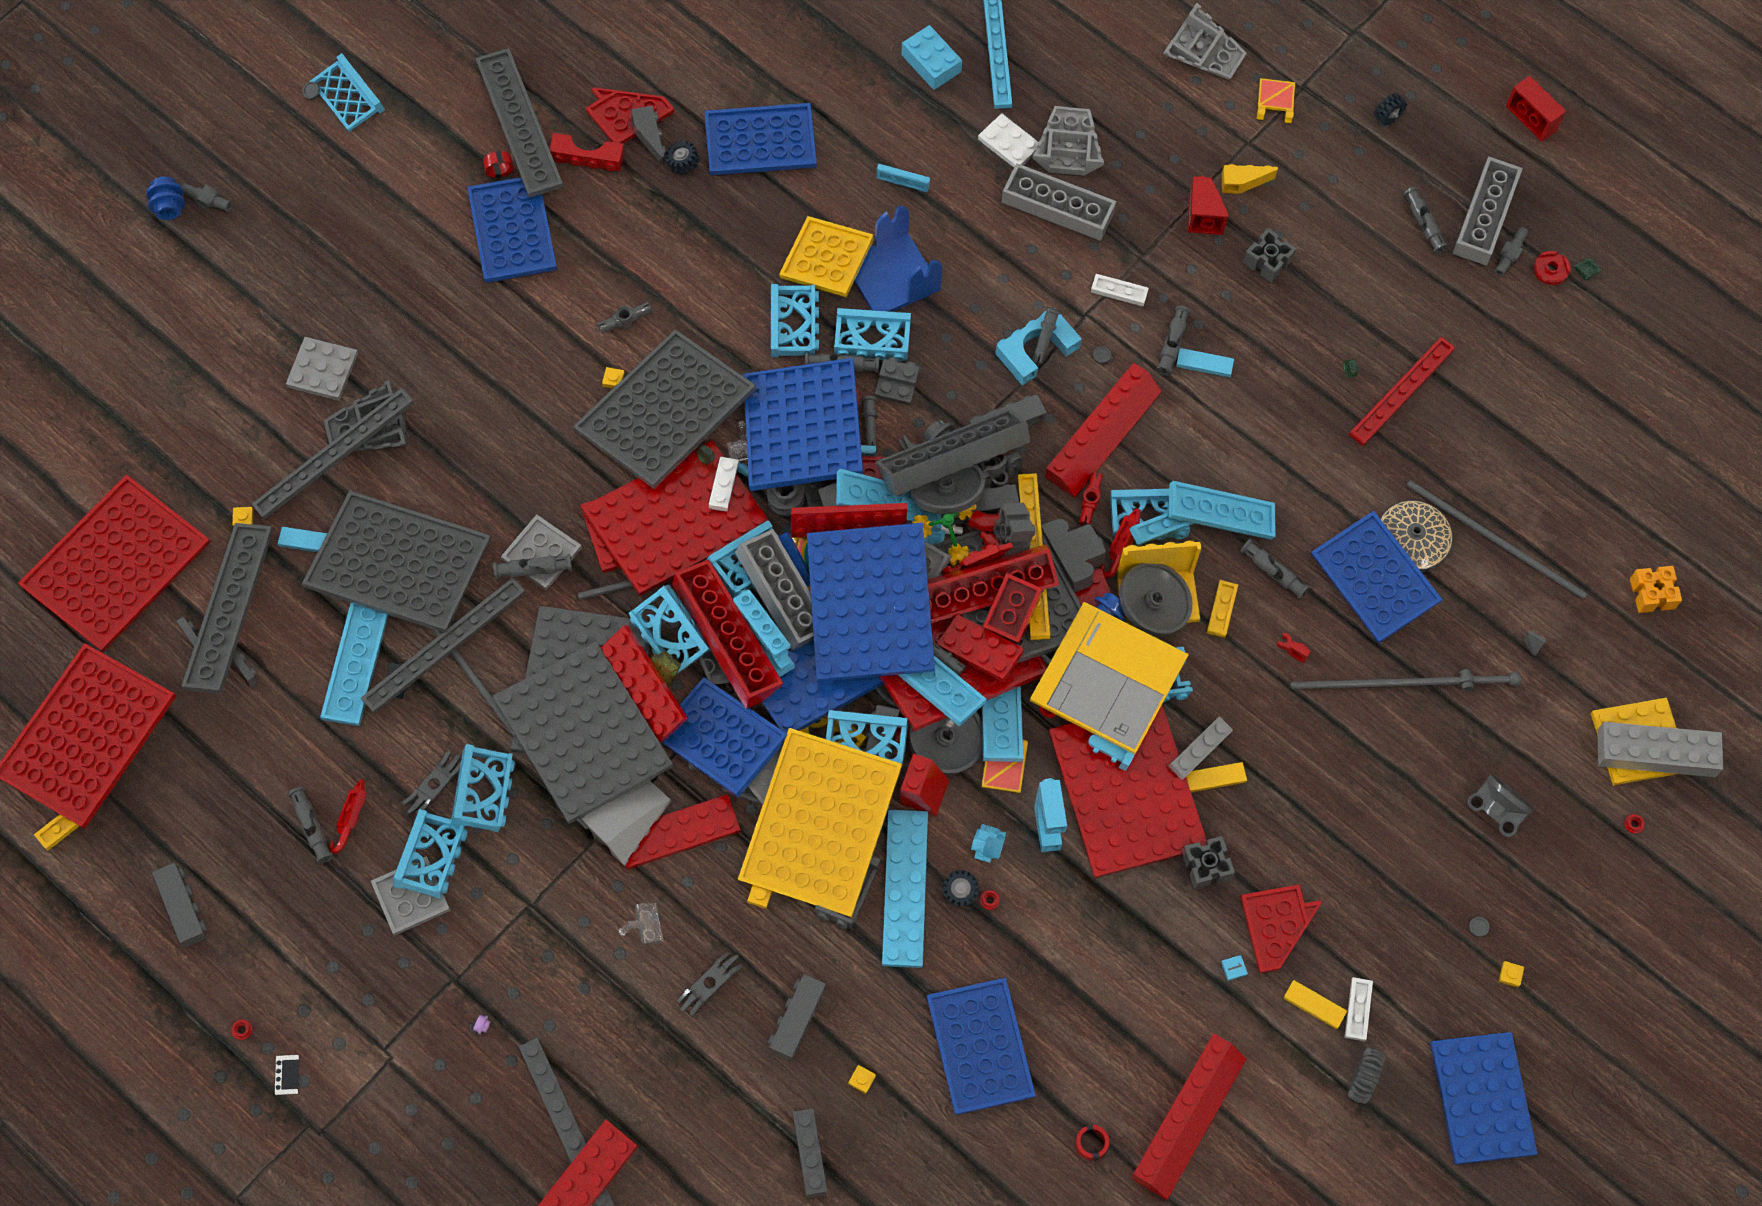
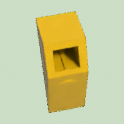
(1243, 178)

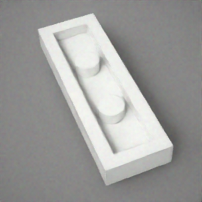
(1119, 290)
(723, 484)
(1358, 1009)

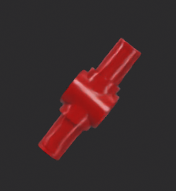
(1092, 491)

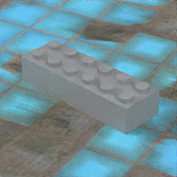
(1058, 201)
(1487, 211)
(779, 586)
(1660, 749)

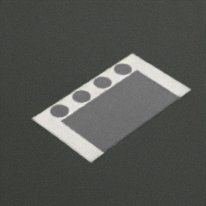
(286, 1074)

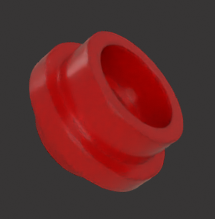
(1637, 820)
(989, 894)
(239, 1024)

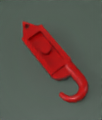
(1122, 539)
(990, 553)
(349, 815)

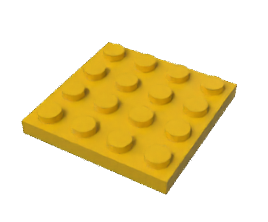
(826, 256)
(1645, 713)

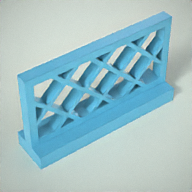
(360, 88)

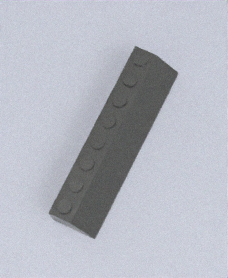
(953, 451)

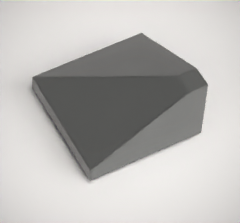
(1534, 642)

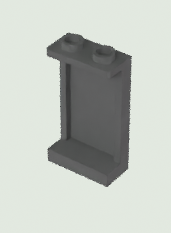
(845, 921)

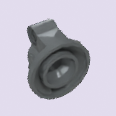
(1502, 804)

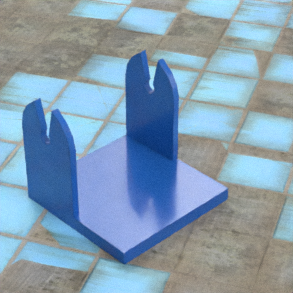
(894, 268)

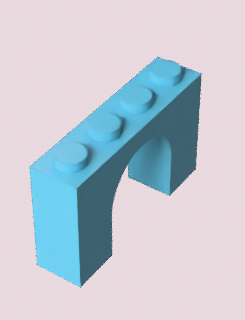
(1014, 357)
(1050, 815)

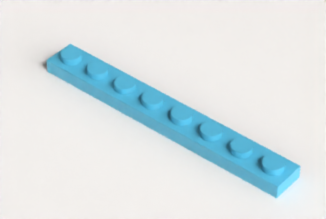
(997, 54)

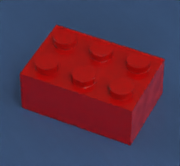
(1535, 108)
(1013, 608)

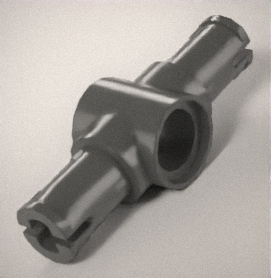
(207, 197)
(1511, 251)
(616, 320)

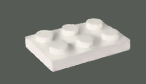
(1008, 141)

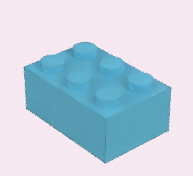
(931, 57)

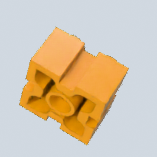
(1655, 589)

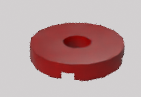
(1548, 276)

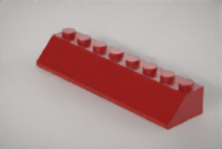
(1103, 430)
(979, 584)
(727, 633)
(1189, 1117)

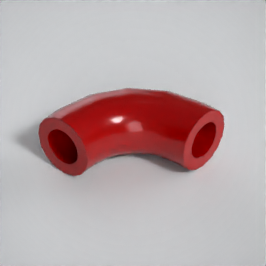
(982, 521)

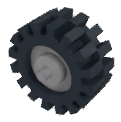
(1390, 109)
(682, 157)
(960, 888)

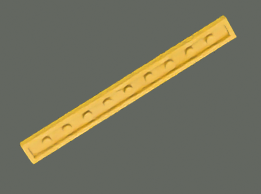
(1029, 496)

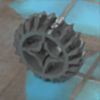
(1366, 1075)

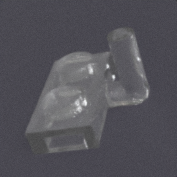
(738, 449)
(647, 922)

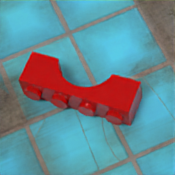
(607, 157)

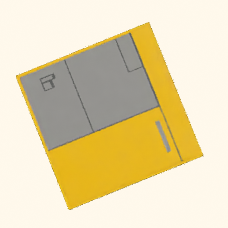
(1109, 678)

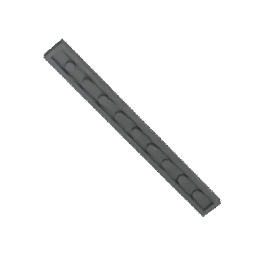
(333, 453)
(443, 645)
(557, 1105)

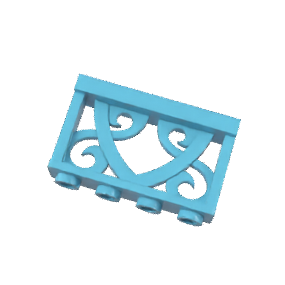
(880, 319)
(779, 339)
(1127, 498)
(723, 558)
(670, 602)
(889, 724)
(462, 806)
(419, 830)

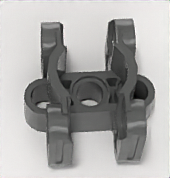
(1000, 470)

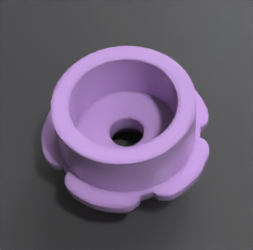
(482, 1024)

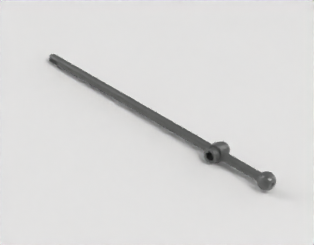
(1465, 680)

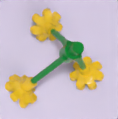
(957, 552)

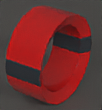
(501, 170)
(1082, 1152)

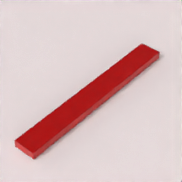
(1402, 391)

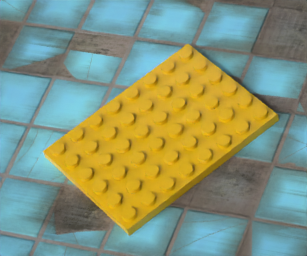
(820, 822)

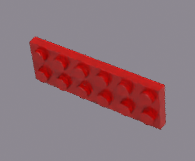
(834, 518)
(644, 683)
(686, 830)
(592, 1168)

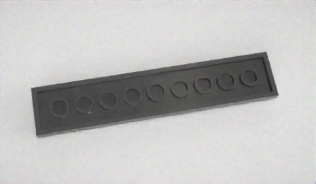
(519, 123)
(227, 608)

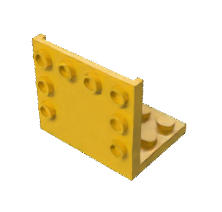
(1179, 557)

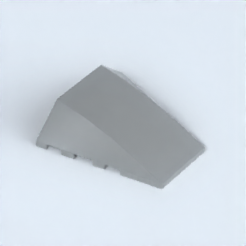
(1205, 45)
(1069, 143)
(627, 819)

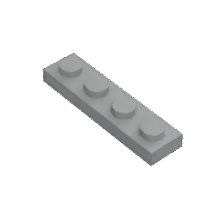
(1200, 748)

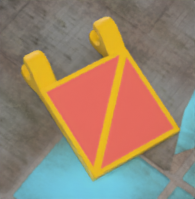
(1276, 96)
(1004, 775)

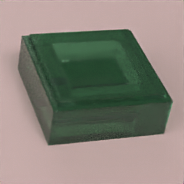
(1587, 268)

